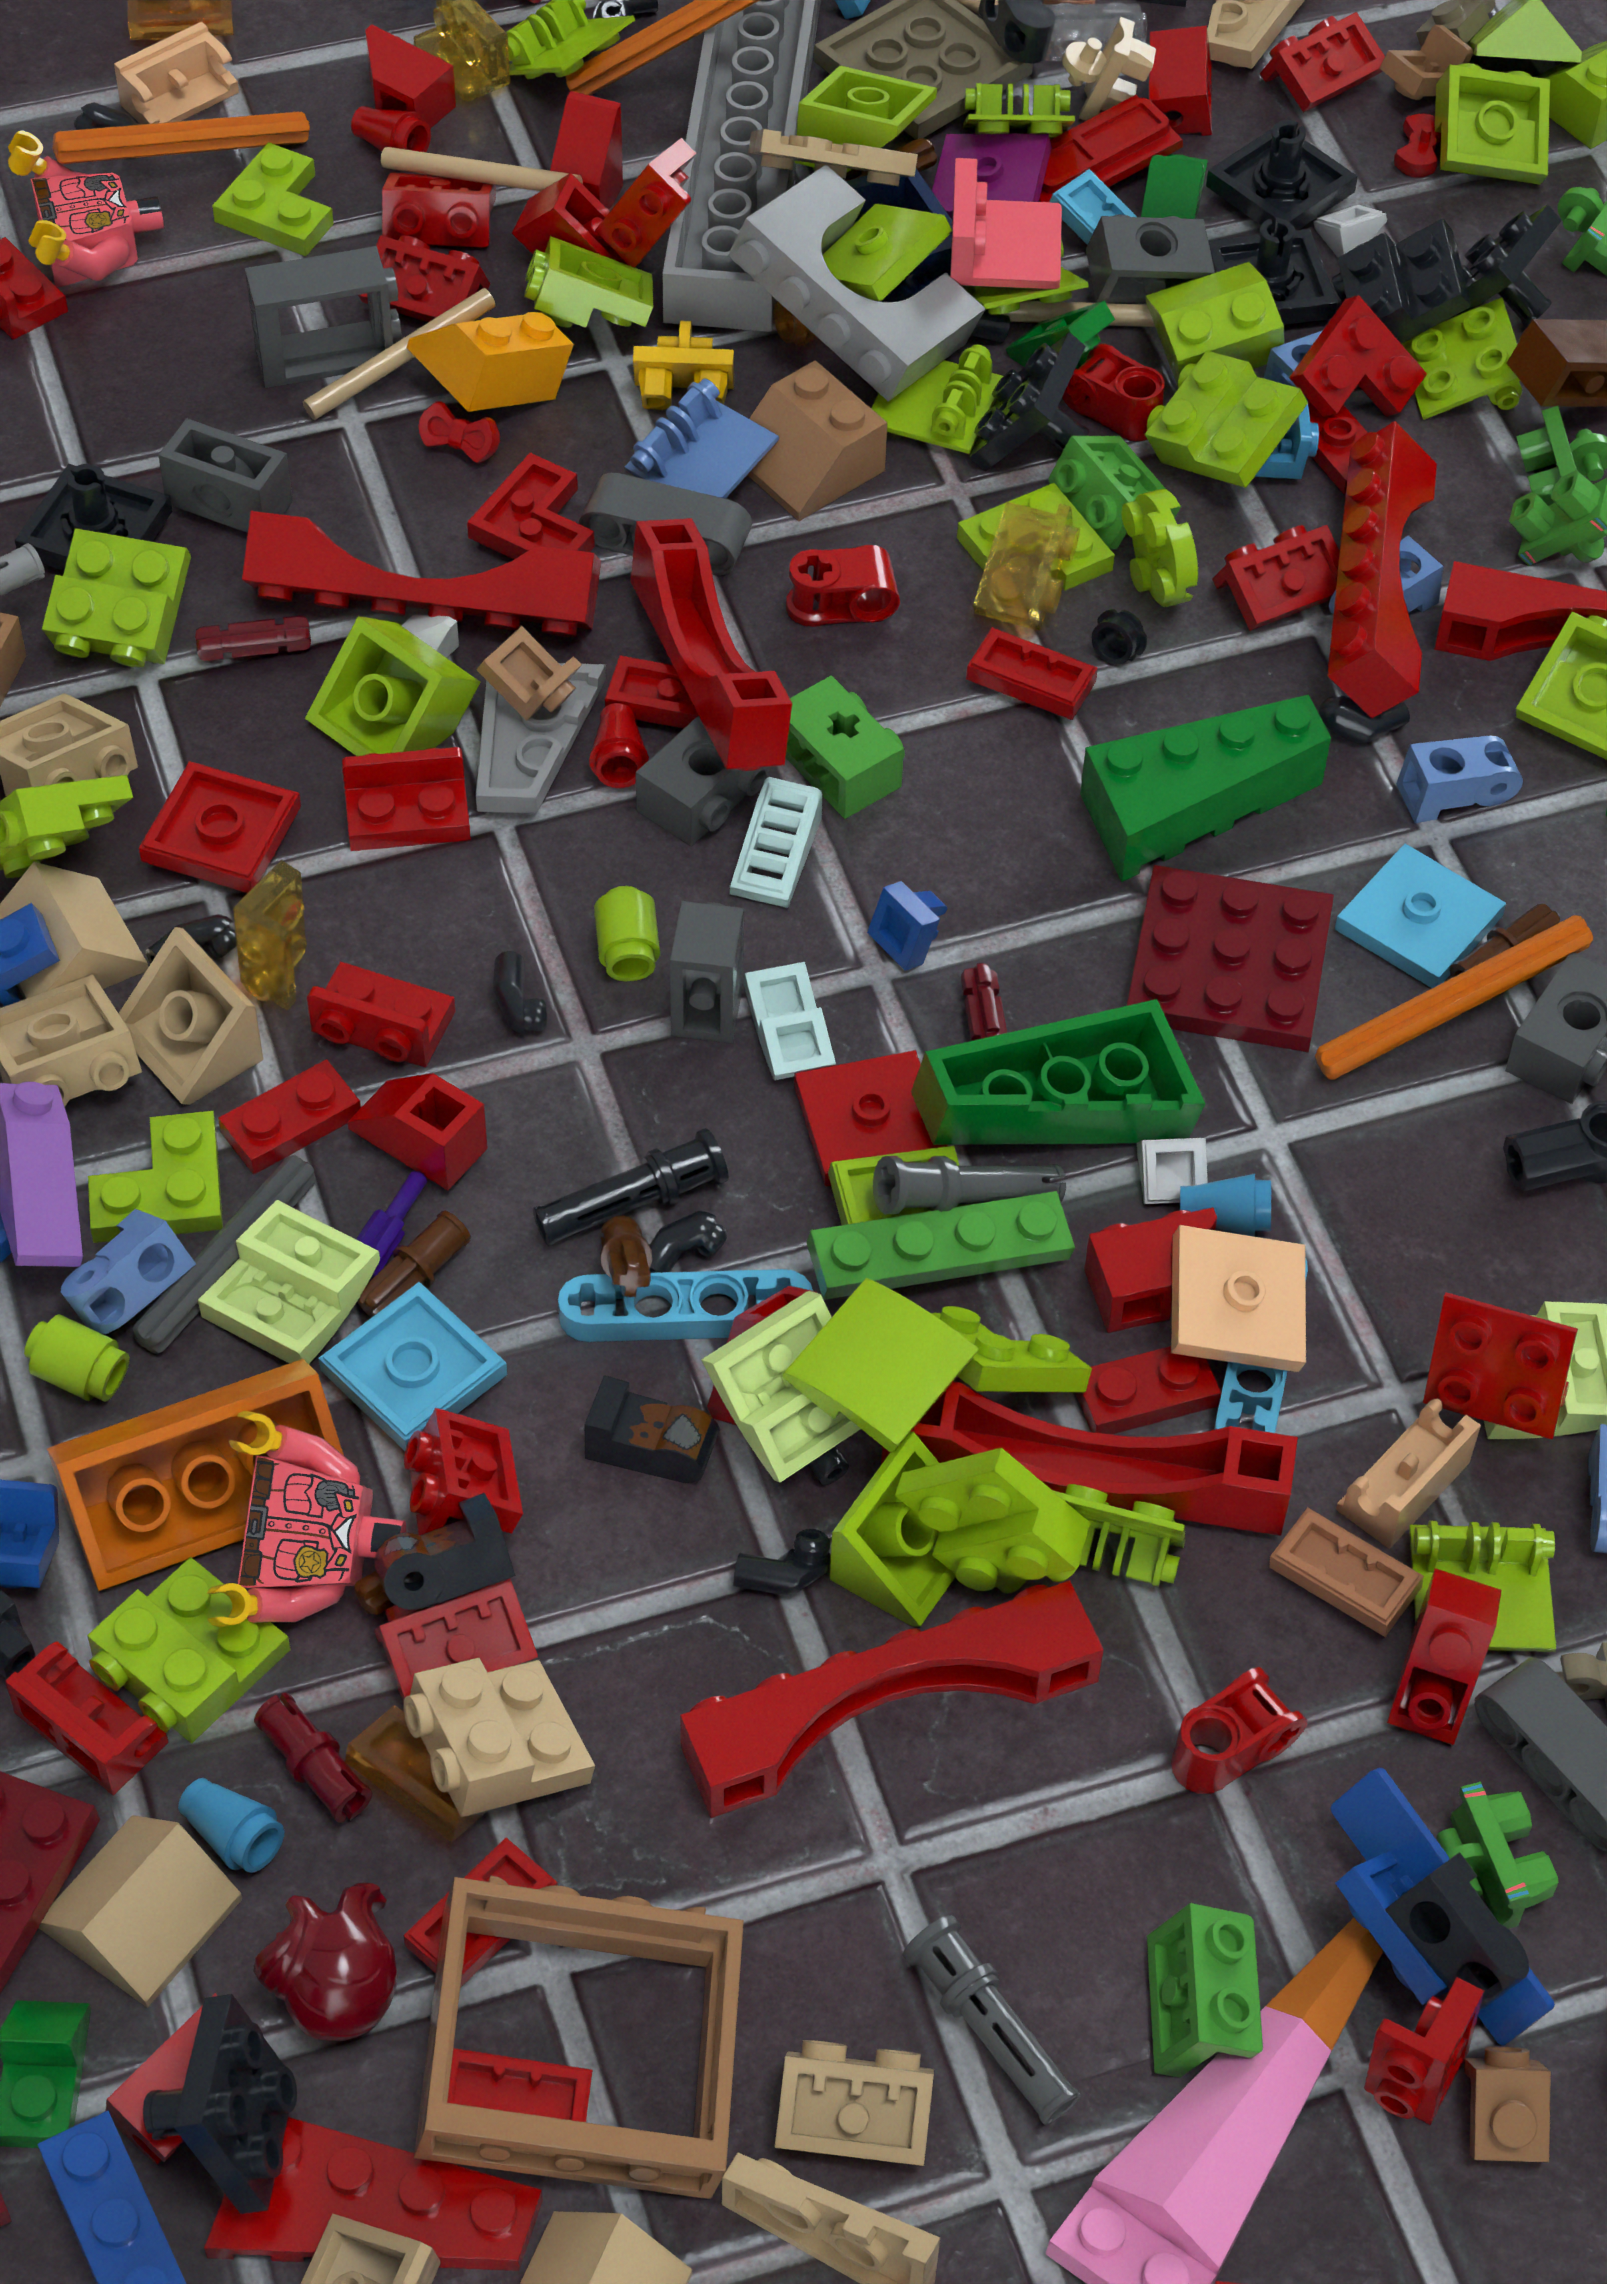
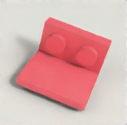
(1002, 240)

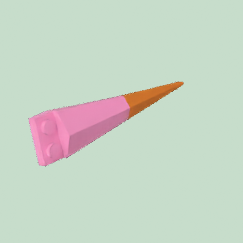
(1195, 2171)

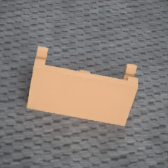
(175, 77)
(1410, 1475)

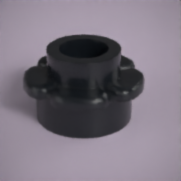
(1109, 641)

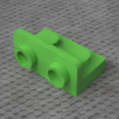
(1099, 478)
(1203, 1988)

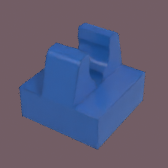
(906, 923)

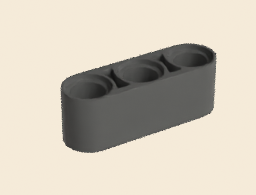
(624, 499)
(1552, 1741)

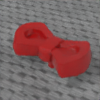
(1418, 156)
(476, 439)

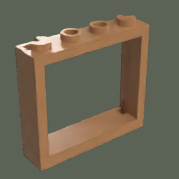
(571, 2147)

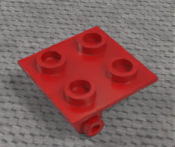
(1500, 1365)

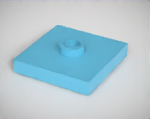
(1420, 916)
(411, 1362)

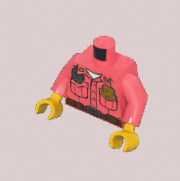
(82, 218)
(302, 1528)

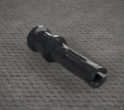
(658, 1178)

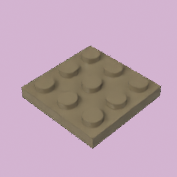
(928, 45)

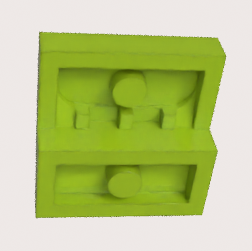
(880, 1363)

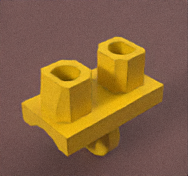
(678, 363)

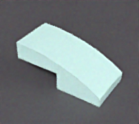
(787, 1020)

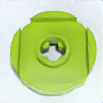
(1162, 549)

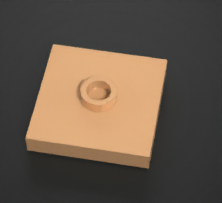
(1238, 1299)

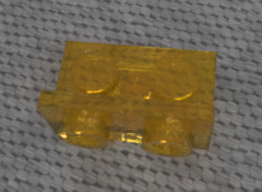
(471, 43)
(1025, 564)
(271, 935)

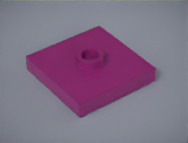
(1008, 163)

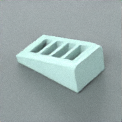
(783, 807)

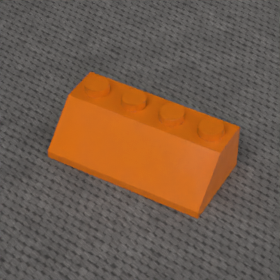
(170, 1478)

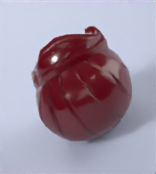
(332, 1966)

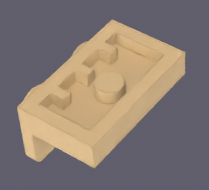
(855, 2104)

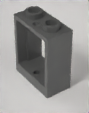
(316, 279)

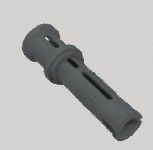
(944, 1185)
(977, 1985)

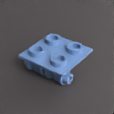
(701, 445)

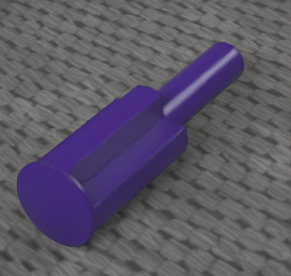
(383, 1228)

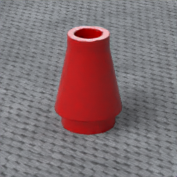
(391, 128)
(617, 747)

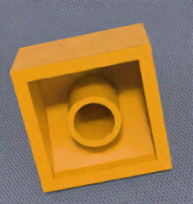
(496, 359)

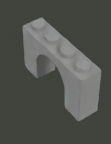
(879, 340)

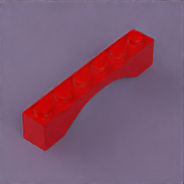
(538, 587)
(1506, 613)
(1372, 636)
(740, 708)
(1207, 1477)
(1019, 1649)

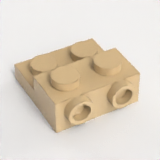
(63, 744)
(67, 1041)
(495, 1734)

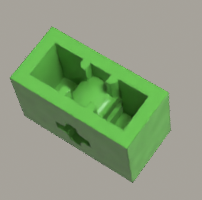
(843, 747)

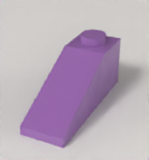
(38, 1177)

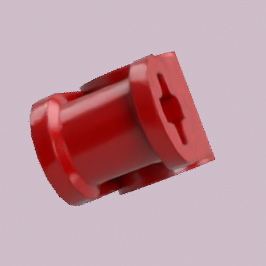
(1118, 391)
(846, 583)
(1241, 1723)

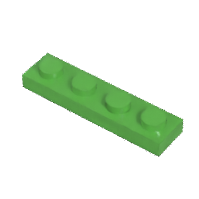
(941, 1244)

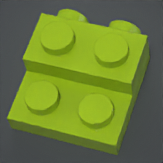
(1493, 123)
(573, 281)
(1223, 419)
(117, 598)
(1571, 686)
(48, 817)
(995, 1521)
(176, 1659)

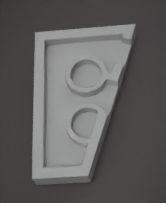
(525, 756)

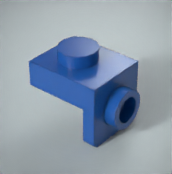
(24, 950)
(27, 1532)

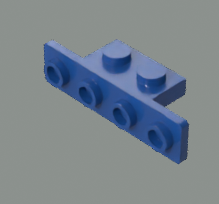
(1398, 1857)

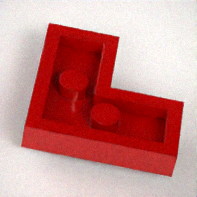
(1359, 352)
(526, 510)

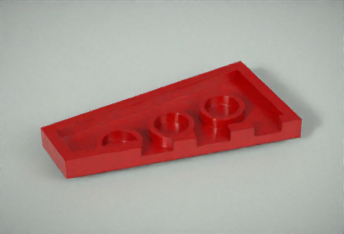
(455, 2210)

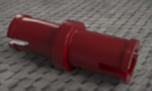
(313, 1757)

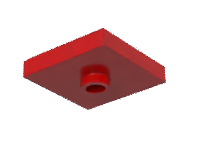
(220, 827)
(862, 1109)

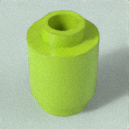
(627, 933)
(76, 1358)

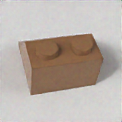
(824, 442)

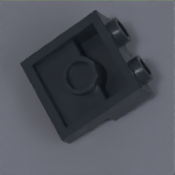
(1406, 282)

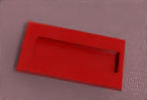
(1110, 145)

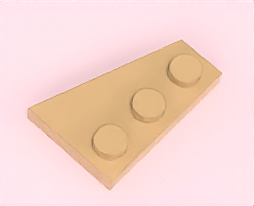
(1246, 28)
(882, 165)
(829, 2226)

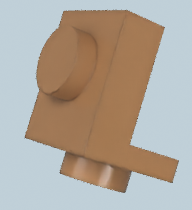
(1419, 71)
(528, 674)
(1509, 2106)

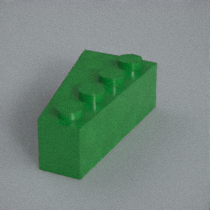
(1199, 777)
(1062, 1083)

